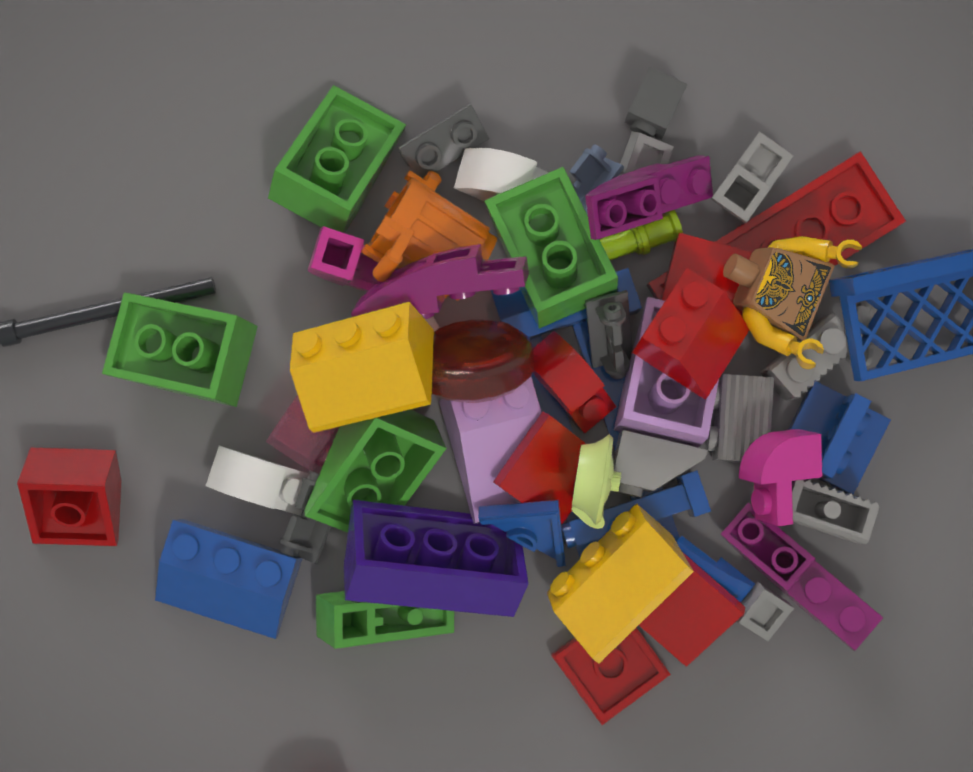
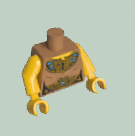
(783, 290)

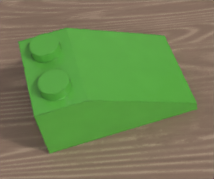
(335, 160)
(553, 231)
(180, 348)
(374, 463)

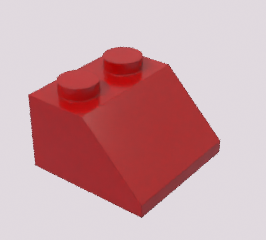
(693, 334)
(71, 496)

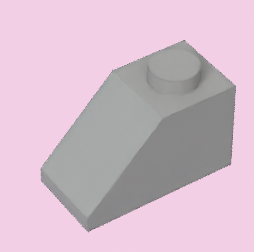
(651, 461)

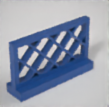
(905, 279)

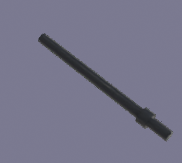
(12, 331)

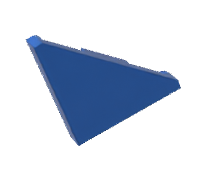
(530, 525)

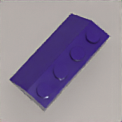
(431, 560)

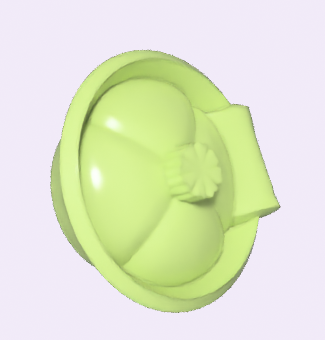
(594, 481)

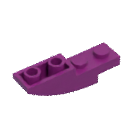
(646, 194)
(452, 273)
(801, 578)

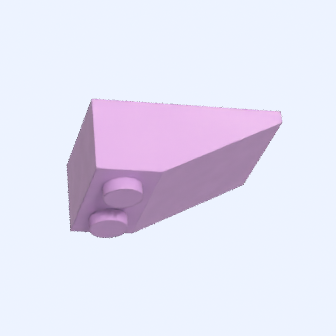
(658, 404)
(485, 438)

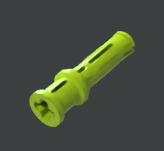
(643, 237)

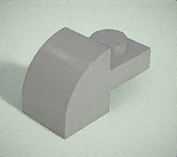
(752, 177)

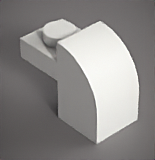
(493, 171)
(256, 480)

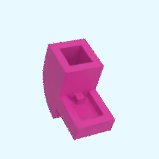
(340, 260)
(772, 466)

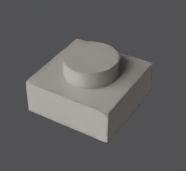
(644, 151)
(764, 611)

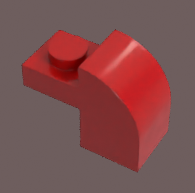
(571, 382)

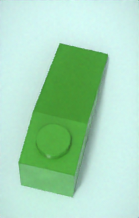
(363, 623)

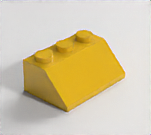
(363, 367)
(618, 582)

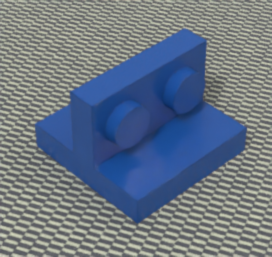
(847, 432)

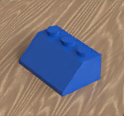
(226, 577)

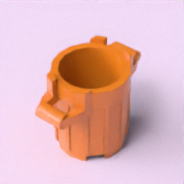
(422, 225)

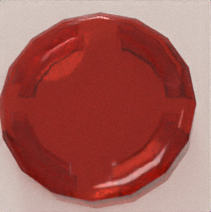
(480, 360)

